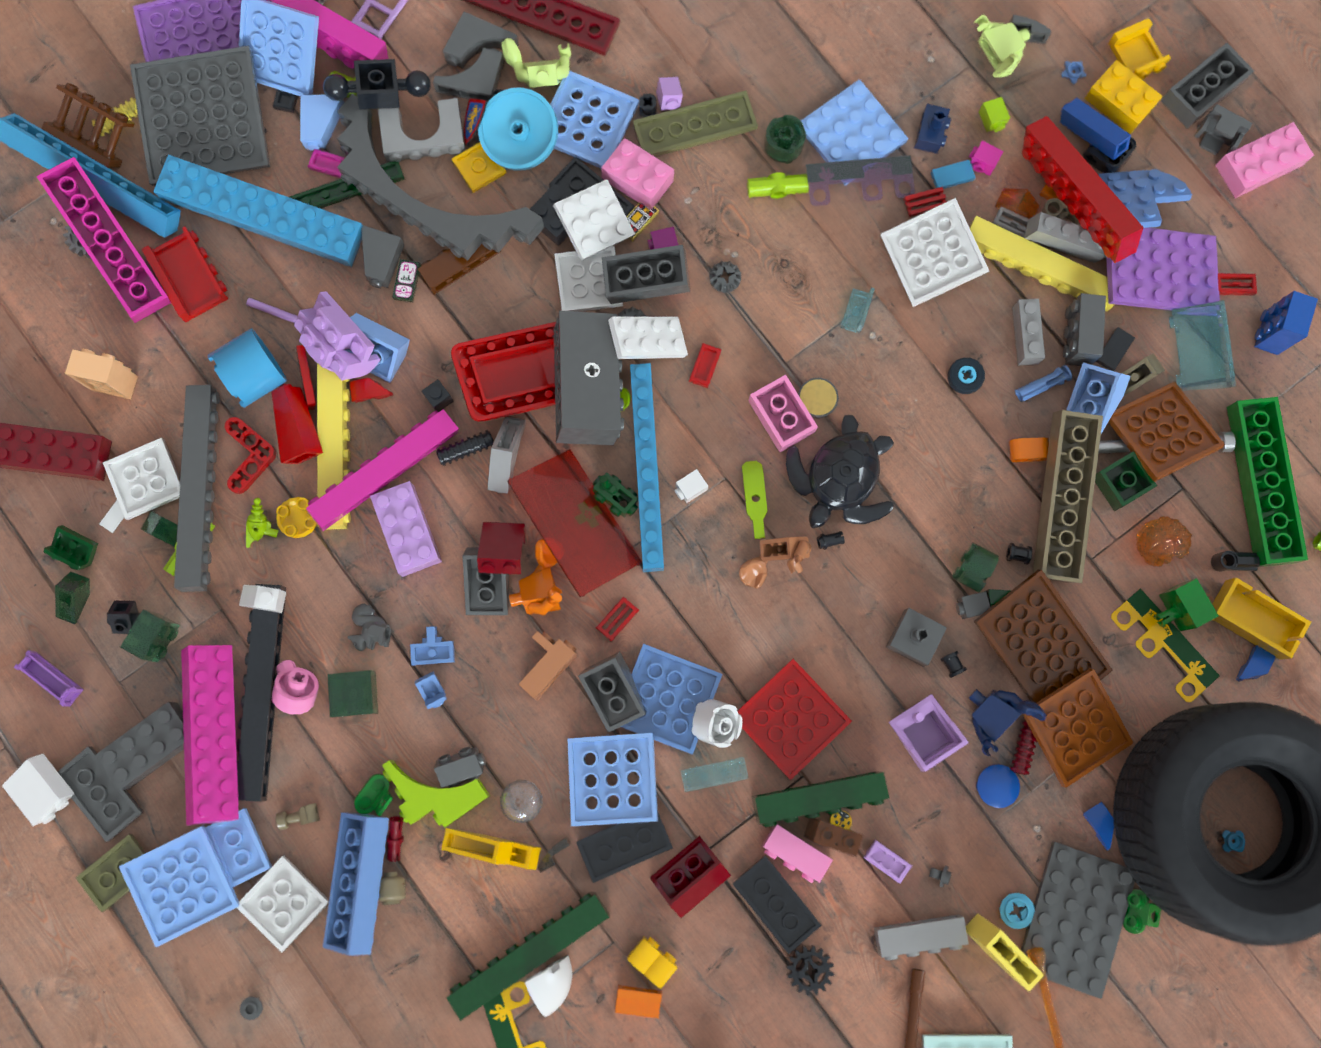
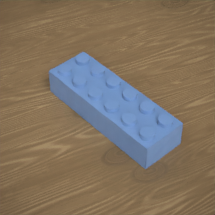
(355, 883)

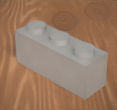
(1028, 332)

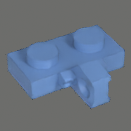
(432, 649)

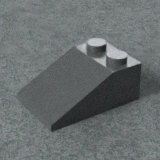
(483, 591)
(612, 691)

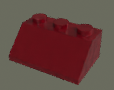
(690, 877)

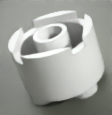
(716, 723)

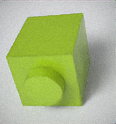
(994, 115)

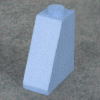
(318, 120)

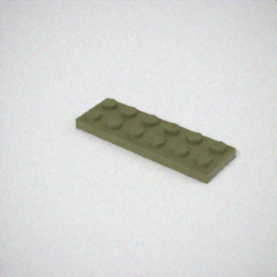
(695, 124)

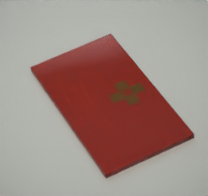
(574, 523)

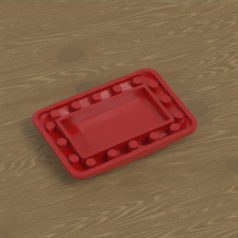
(507, 372)

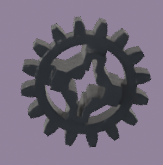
(819, 968)

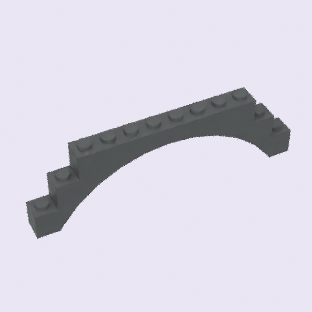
(456, 231)

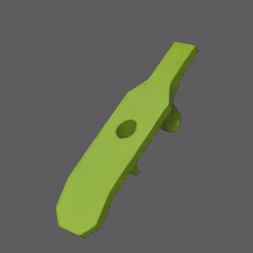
(755, 487)

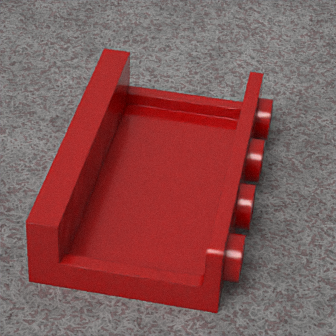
(186, 275)

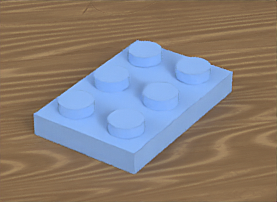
(239, 848)

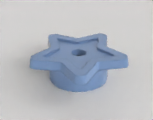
(1077, 67)

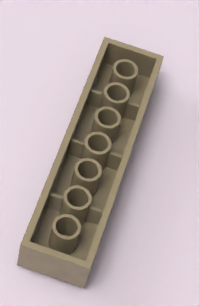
(1068, 495)

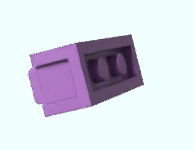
(49, 678)

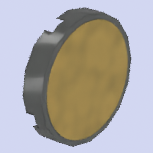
(819, 397)

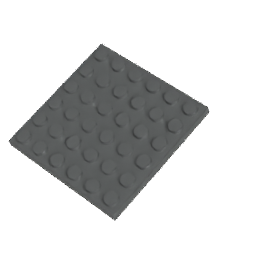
(201, 111)

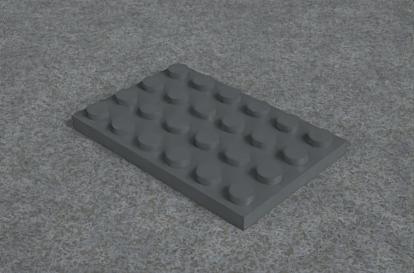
(1079, 917)

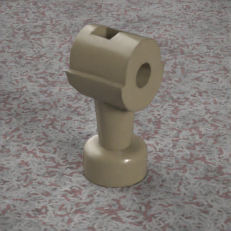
(305, 815)

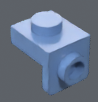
(431, 690)

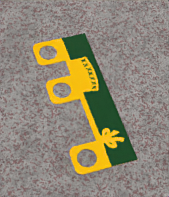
(1199, 670)
(501, 1019)

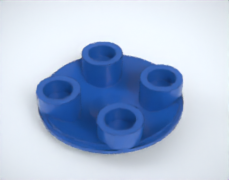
(998, 786)

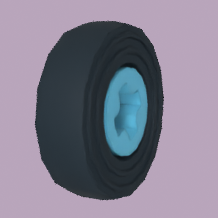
(964, 365)

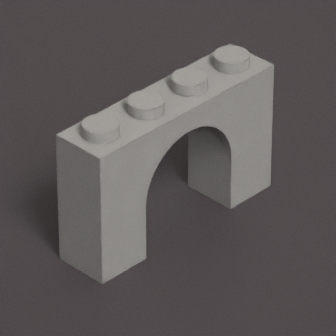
(447, 140)

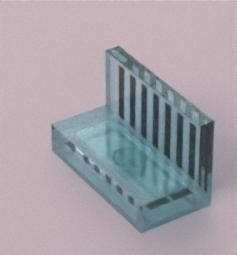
(857, 310)

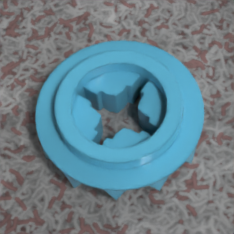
(1026, 913)

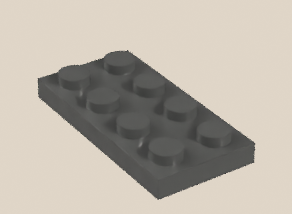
(98, 796)

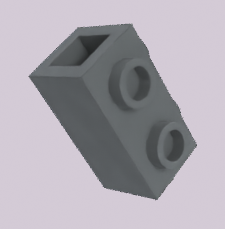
(464, 765)

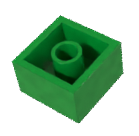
(1186, 606)

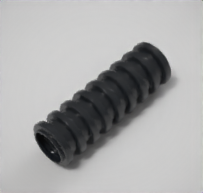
(465, 448)

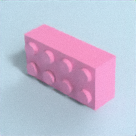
(1264, 160)

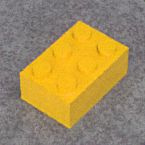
(1123, 97)

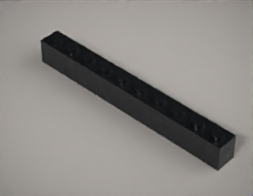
(257, 703)

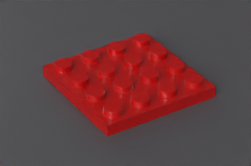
(792, 719)

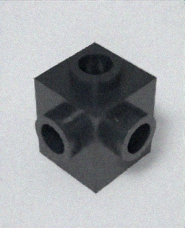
(122, 616)

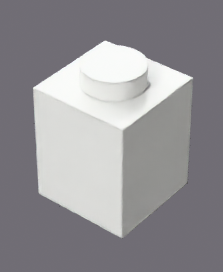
(691, 486)

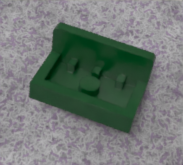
(72, 548)

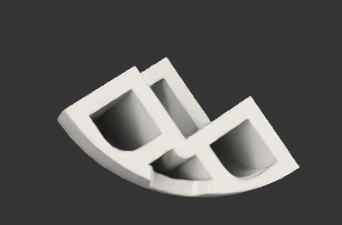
(551, 985)

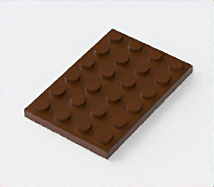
(1040, 638)

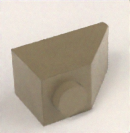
(1143, 372)

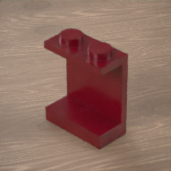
(501, 548)

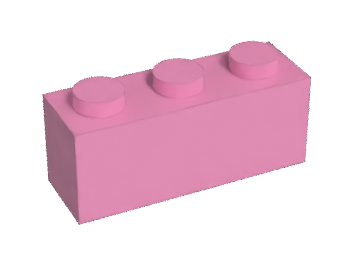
(796, 854)

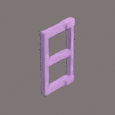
(391, 13)

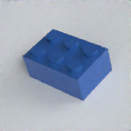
(1285, 323)

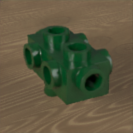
(609, 490)

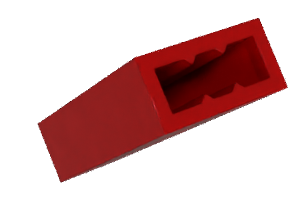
(294, 426)

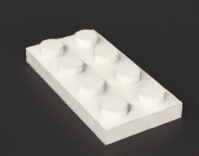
(647, 337)

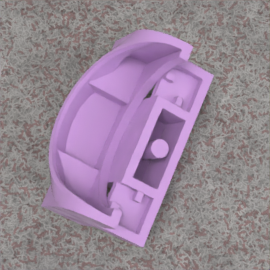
(326, 335)

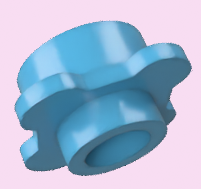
(1239, 842)

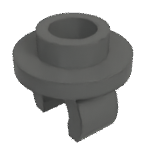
(944, 876)
(251, 1008)

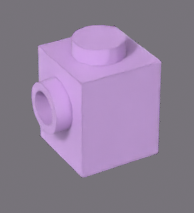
(669, 93)

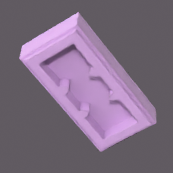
(887, 861)

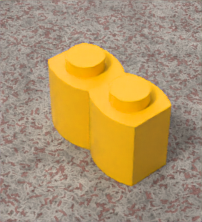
(652, 962)

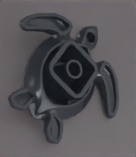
(842, 475)

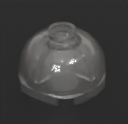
(531, 798)

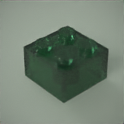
(150, 636)
(352, 694)

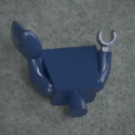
(997, 713)

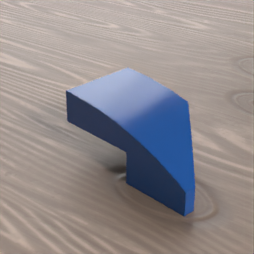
(1257, 664)
(1102, 823)

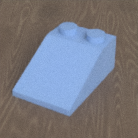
(1098, 391)

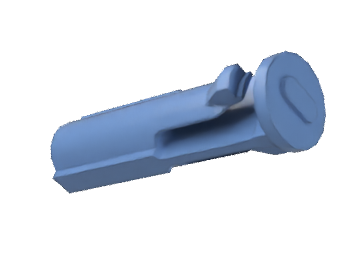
(1044, 383)

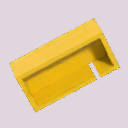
(1259, 618)

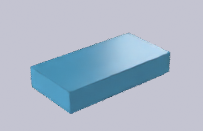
(953, 174)

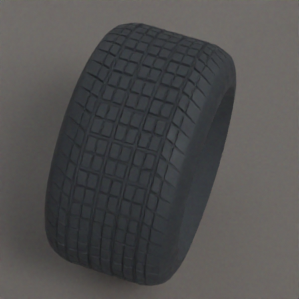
(1161, 830)

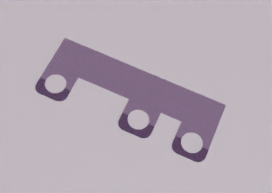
(864, 171)

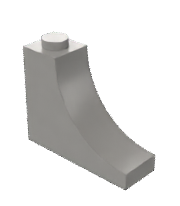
(504, 454)

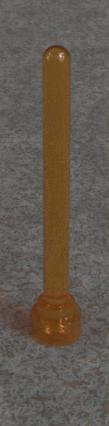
(1038, 957)

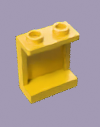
(1137, 50)

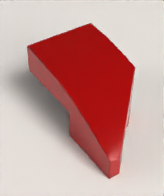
(367, 389)

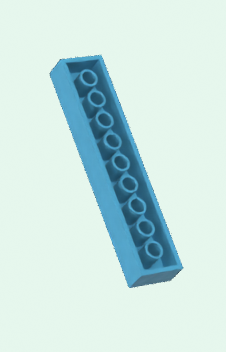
(259, 210)

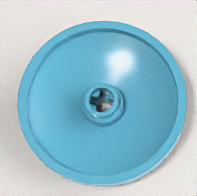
(508, 114)

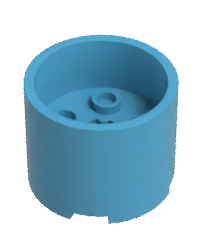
(247, 367)

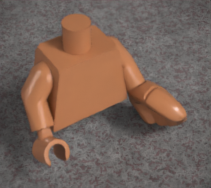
(755, 570)

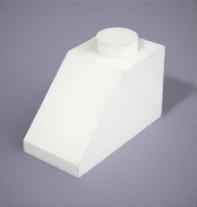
(262, 598)

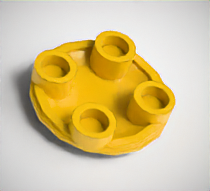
(294, 519)

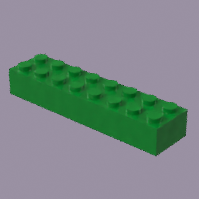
(1267, 482)

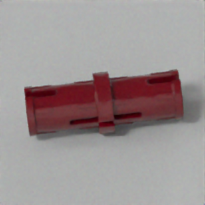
(395, 838)

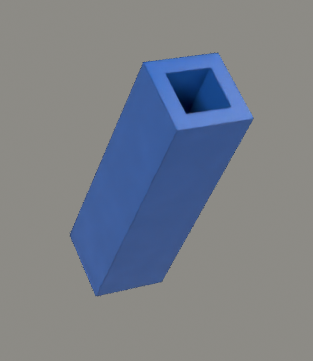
(1095, 128)

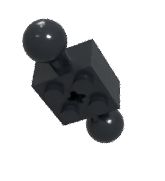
(376, 84)

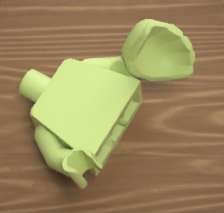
(1002, 44)
(537, 73)

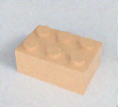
(101, 373)

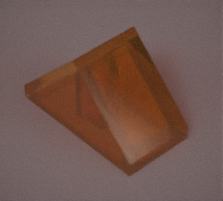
(1019, 201)

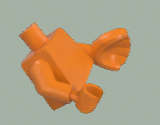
(538, 589)

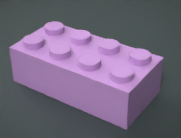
(405, 529)

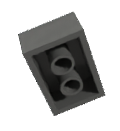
(1084, 329)

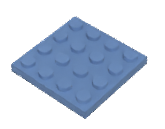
(670, 694)

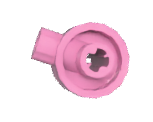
(294, 688)

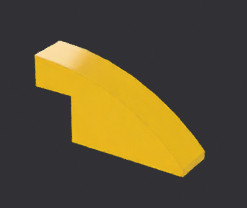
(491, 849)

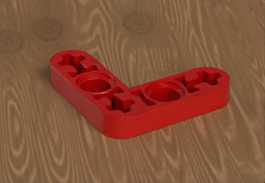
(255, 456)

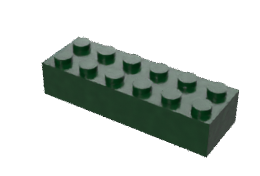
(820, 797)

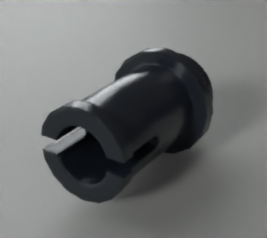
(830, 540)

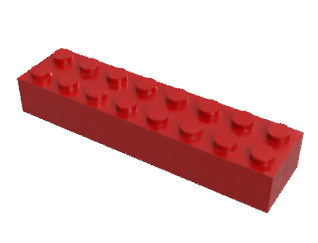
(1081, 190)

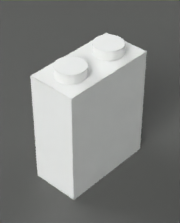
(38, 790)

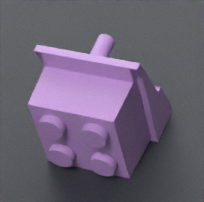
(928, 733)

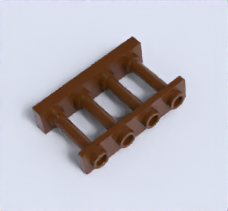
(74, 137)

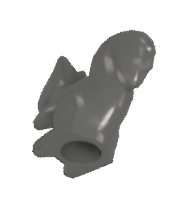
(373, 629)

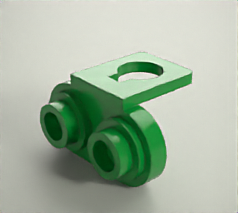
(373, 795)
(1139, 913)

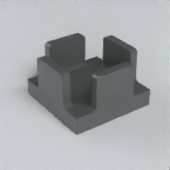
(1222, 128)

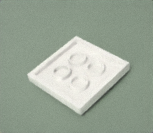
(593, 219)
(582, 281)
(143, 478)
(282, 903)

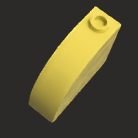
(1003, 952)

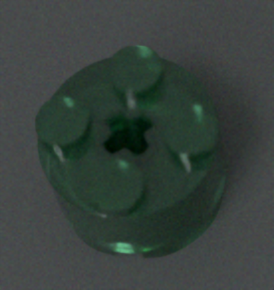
(785, 139)
(975, 567)

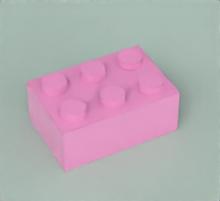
(637, 174)
(782, 413)

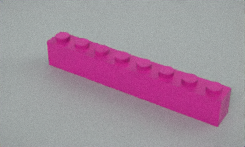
(382, 470)

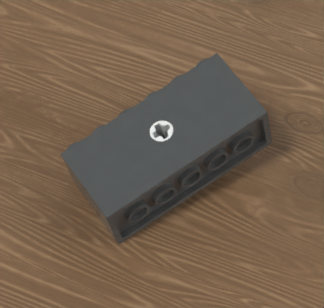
(586, 380)

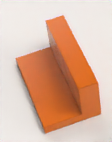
(638, 1001)

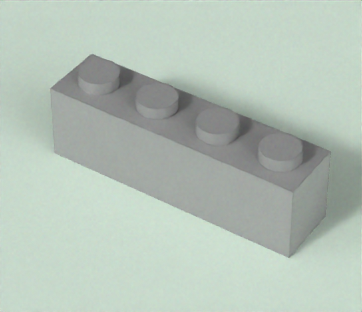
(1063, 237)
(920, 936)

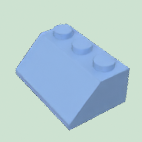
(388, 346)

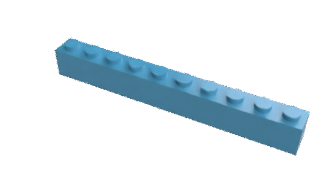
(112, 187)
(646, 468)

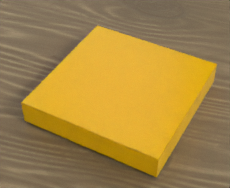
(477, 167)

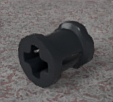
(650, 102)
(1019, 553)
(953, 664)

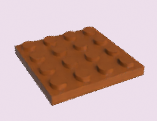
(1165, 431)
(1079, 728)

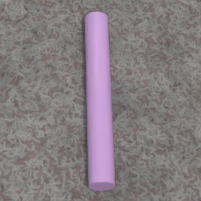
(271, 310)

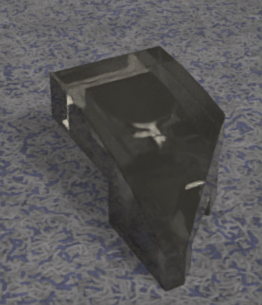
(548, 860)

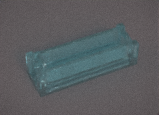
(714, 774)

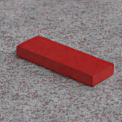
(305, 377)

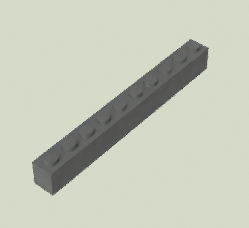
(196, 489)

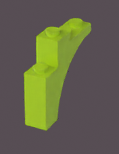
(421, 799)

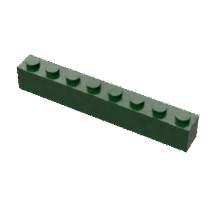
(527, 956)

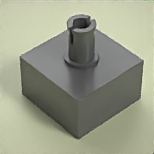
(916, 637)

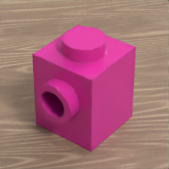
(985, 158)

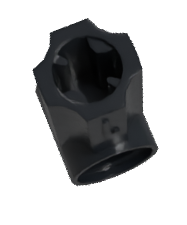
(1235, 561)

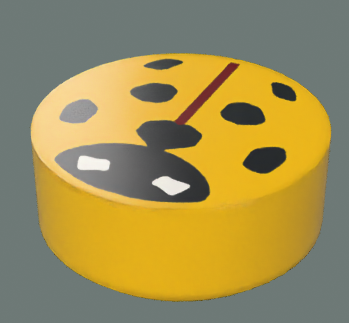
(841, 819)

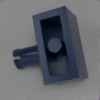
(932, 128)

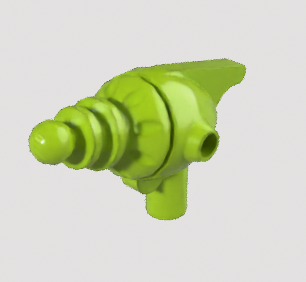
(257, 524)

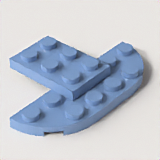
(1143, 190)

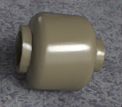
(392, 889)

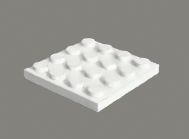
(934, 252)

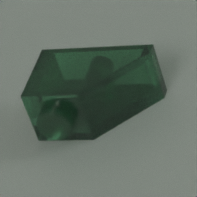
(71, 597)

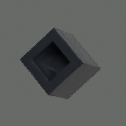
(437, 395)

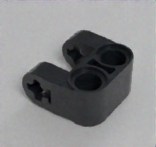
(1102, 162)

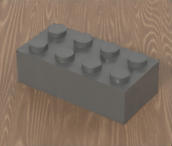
(1207, 85)
(646, 274)
(144, 747)

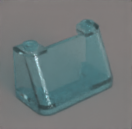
(1203, 347)

